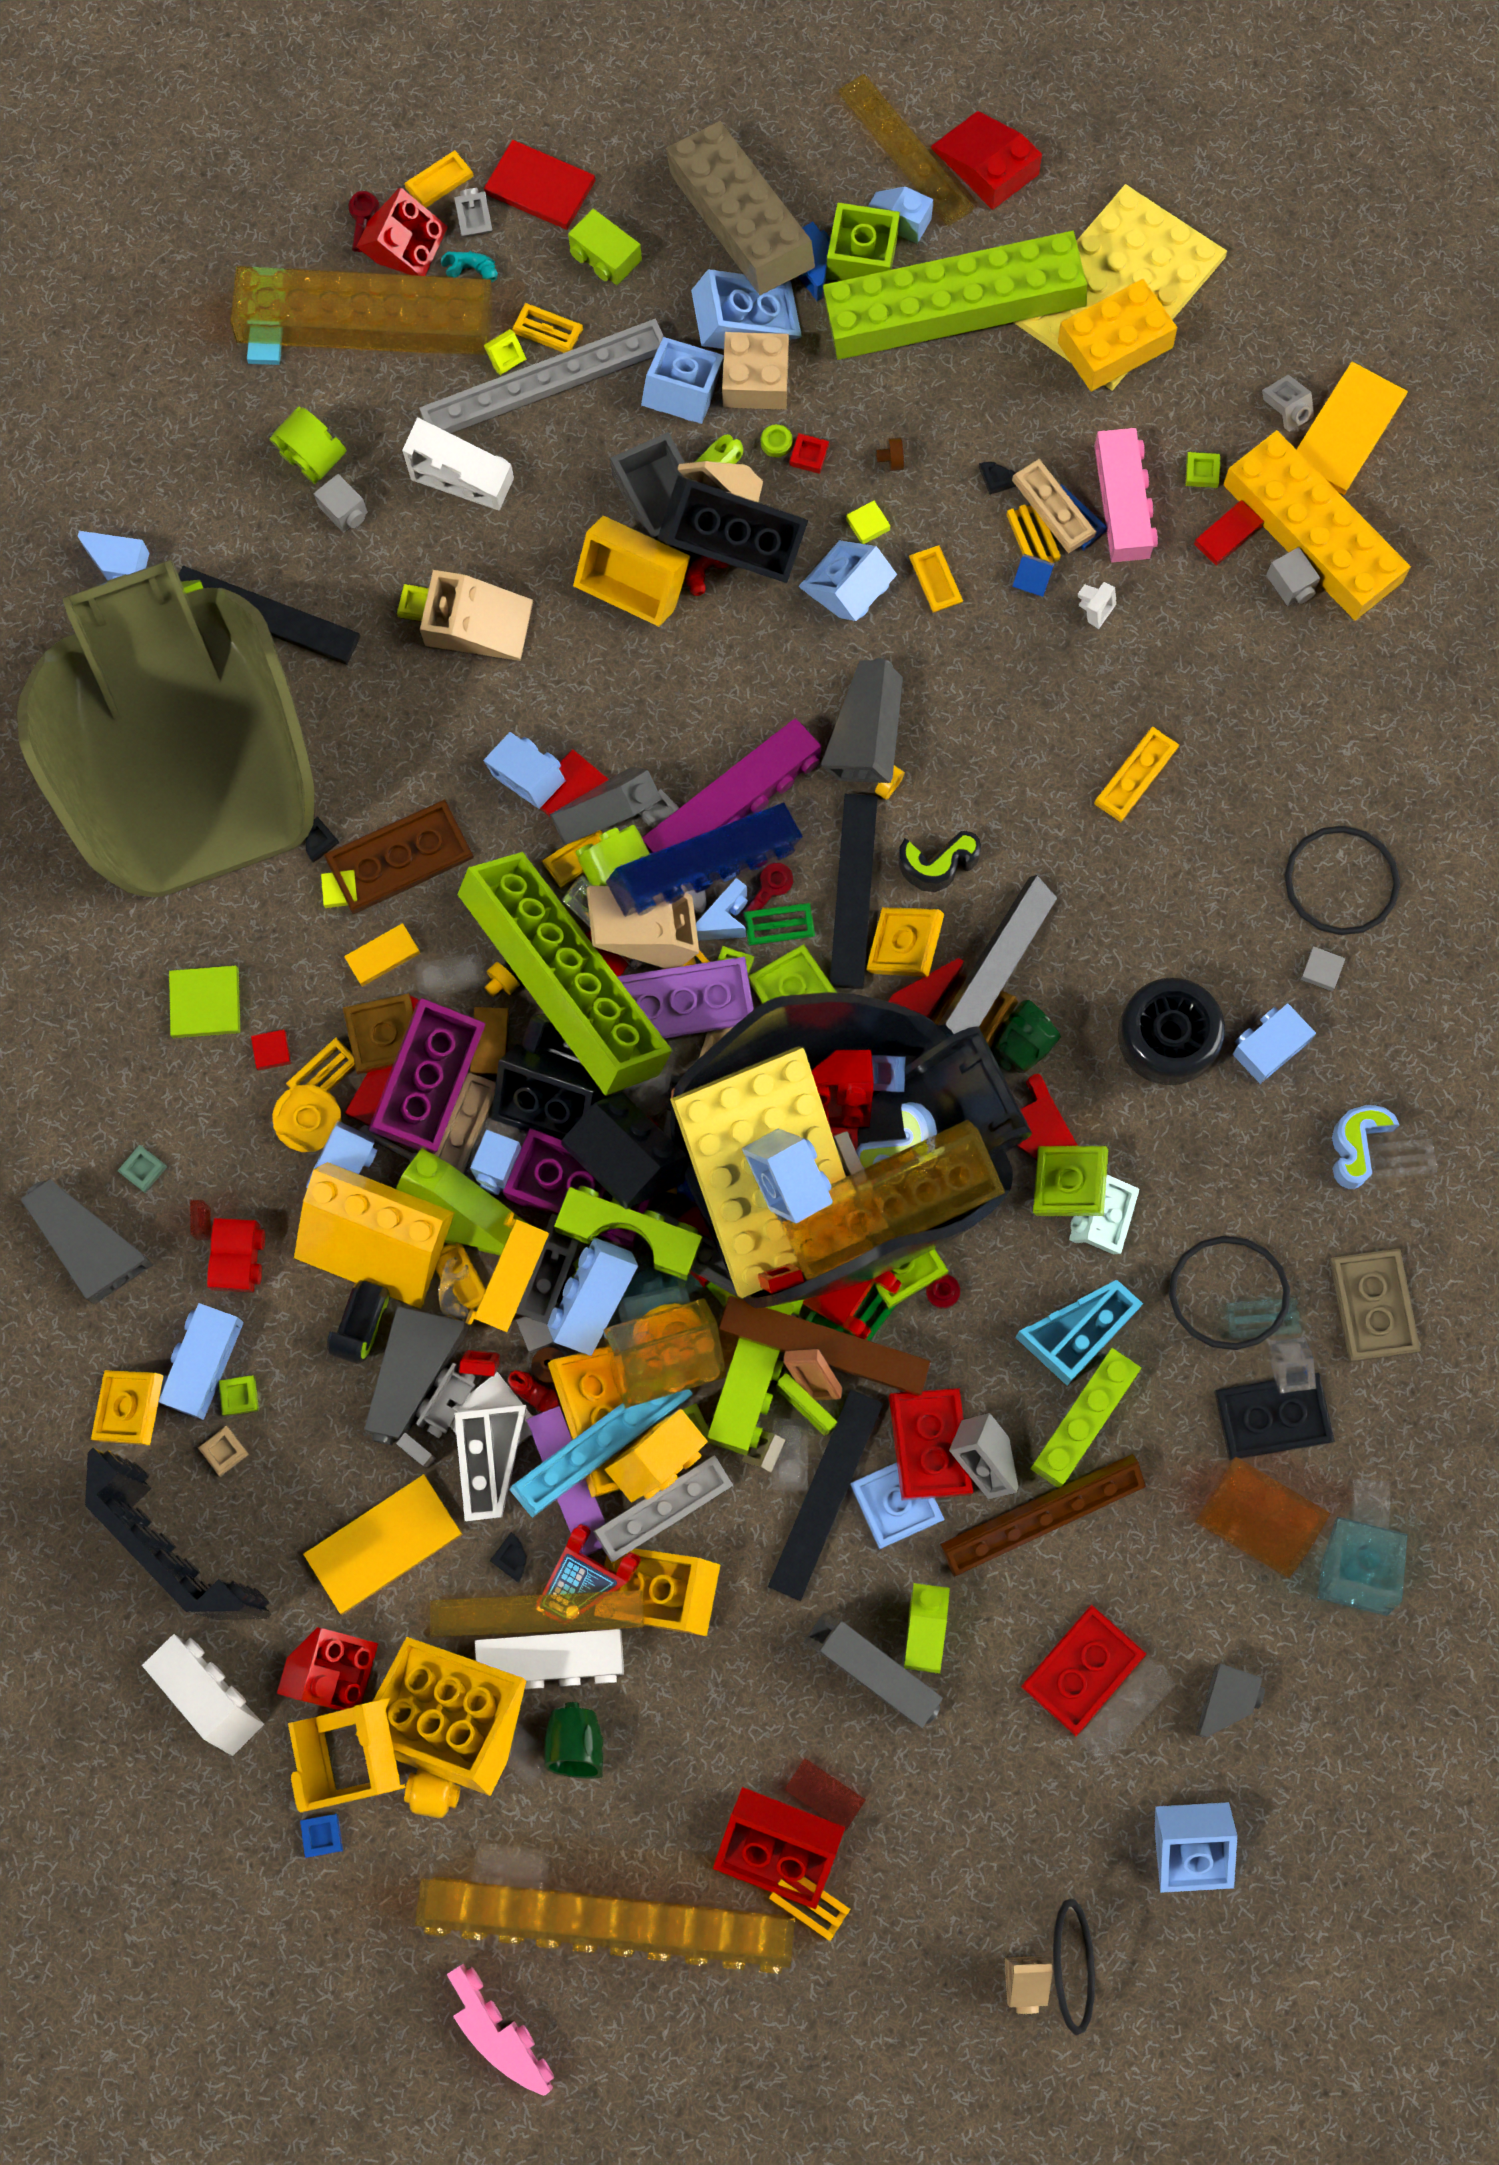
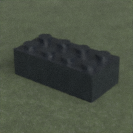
(732, 529)

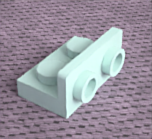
(1110, 1230)

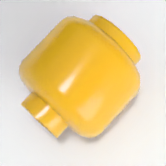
(430, 1794)

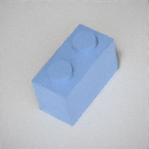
(525, 769)
(1273, 1042)
(495, 1161)

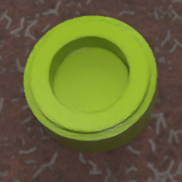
(776, 440)

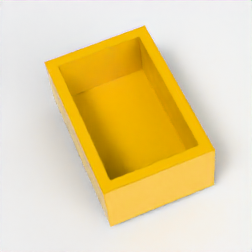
(1117, 334)
(631, 570)

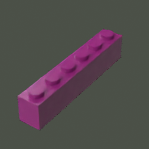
(741, 788)

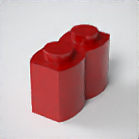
(235, 1255)

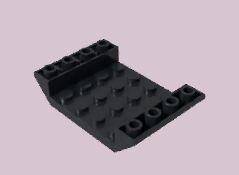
(111, 1493)

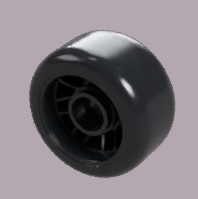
(1183, 1009)

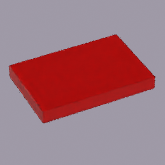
(539, 184)
(922, 1440)
(1083, 1670)

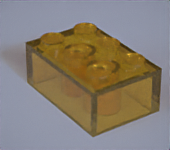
(665, 1353)

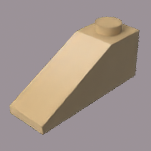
(725, 476)
(1027, 1983)

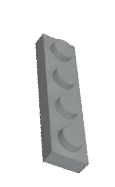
(663, 1509)

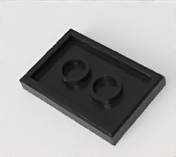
(1264, 1421)

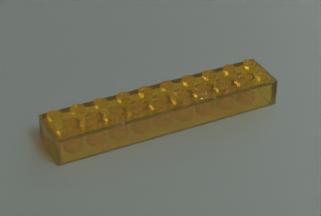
(605, 1922)

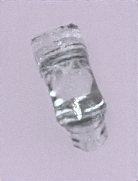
(448, 1301)

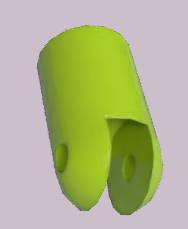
(723, 451)

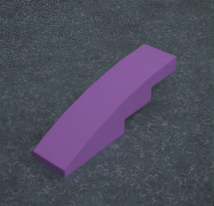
(577, 1506)

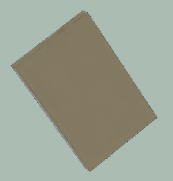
(1374, 1305)

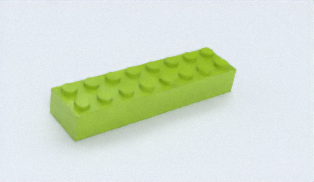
(955, 295)
(564, 973)

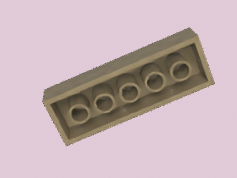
(740, 208)

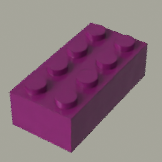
(427, 1076)
(544, 1177)

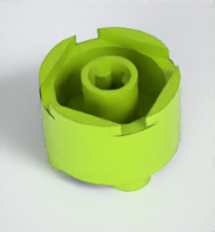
(308, 444)
(613, 851)

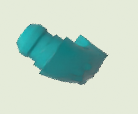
(460, 260)

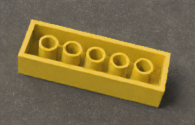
(1310, 514)

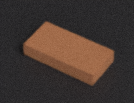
(813, 1374)

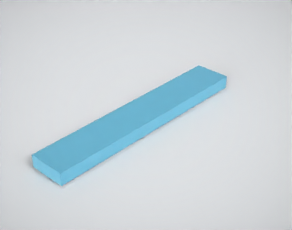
(591, 1450)

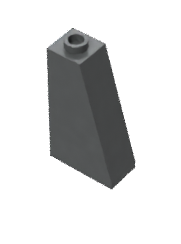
(867, 726)
(86, 1246)
(413, 1359)
(874, 1670)

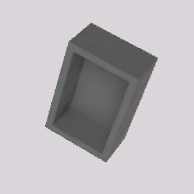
(647, 481)

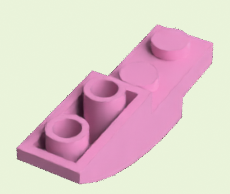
(504, 2048)

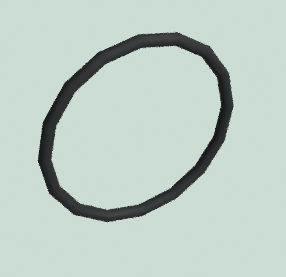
(1344, 931)
(1220, 1344)
(1076, 2030)

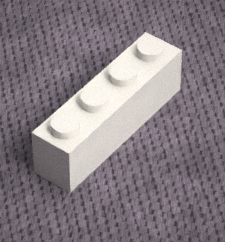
(556, 1657)

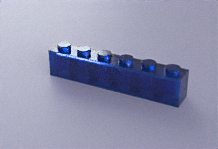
(704, 859)

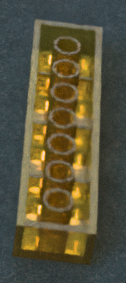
(361, 310)

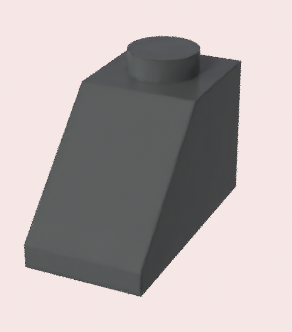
(1229, 1699)

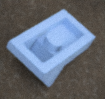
(717, 920)

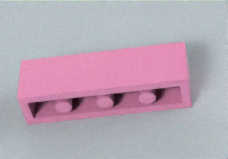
(1124, 495)

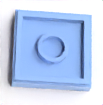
(886, 1513)

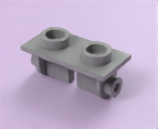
(449, 1387)

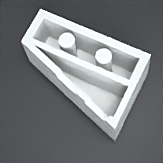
(456, 466)
(487, 1457)
(202, 1695)

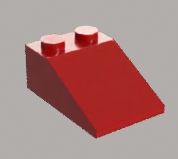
(989, 157)

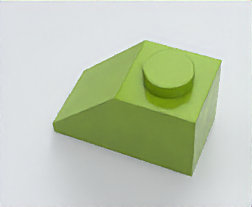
(926, 1628)

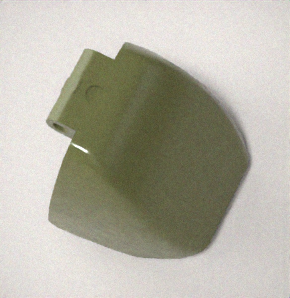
(167, 734)

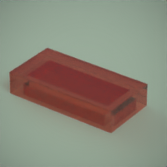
(825, 1794)

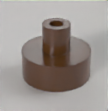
(892, 454)
(539, 1363)

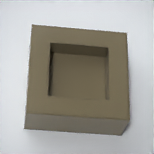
(766, 1452)

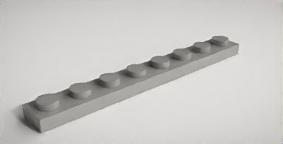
(544, 378)

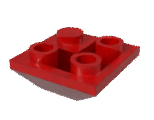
(403, 235)
(846, 1087)
(328, 1670)

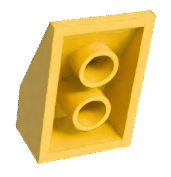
(674, 1588)

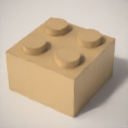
(755, 370)

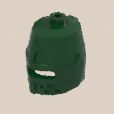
(1025, 1038)
(574, 1743)

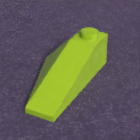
(477, 1214)

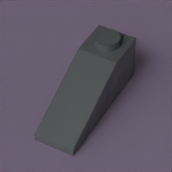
(606, 804)
(548, 1275)

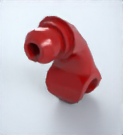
(696, 573)
(533, 1392)

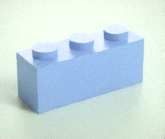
(592, 1296)
(199, 1361)

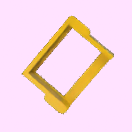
(510, 1275)
(314, 1779)

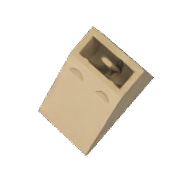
(474, 617)
(659, 937)

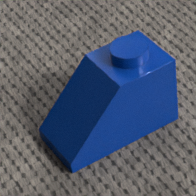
(816, 277)

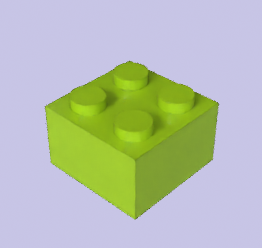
(861, 241)

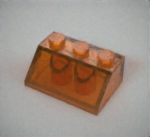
(1262, 1517)

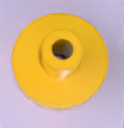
(886, 789)
(500, 980)

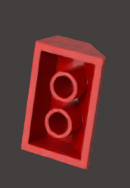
(778, 1842)

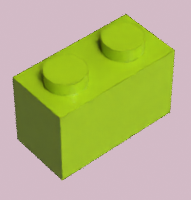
(604, 247)

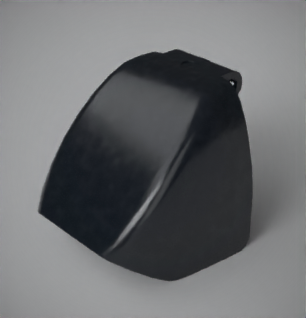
(947, 1075)

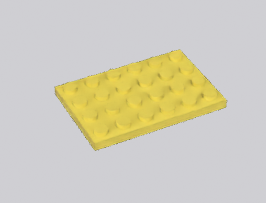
(1133, 243)
(731, 1115)

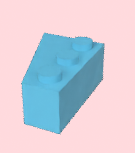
(1079, 1331)

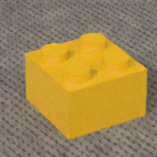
(657, 1457)

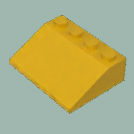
(371, 1233)
(451, 1714)

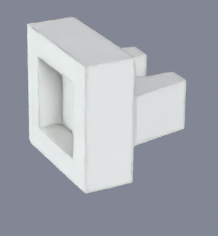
(1097, 602)

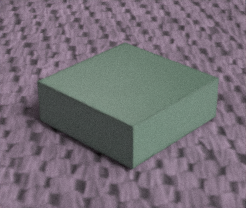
(142, 1168)

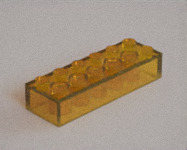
(895, 1199)

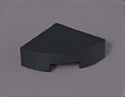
(996, 477)
(319, 840)
(510, 1557)

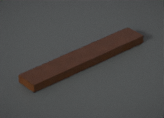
(839, 1349)
(1043, 1515)

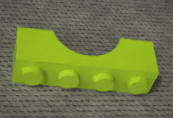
(587, 1216)
(1085, 1418)

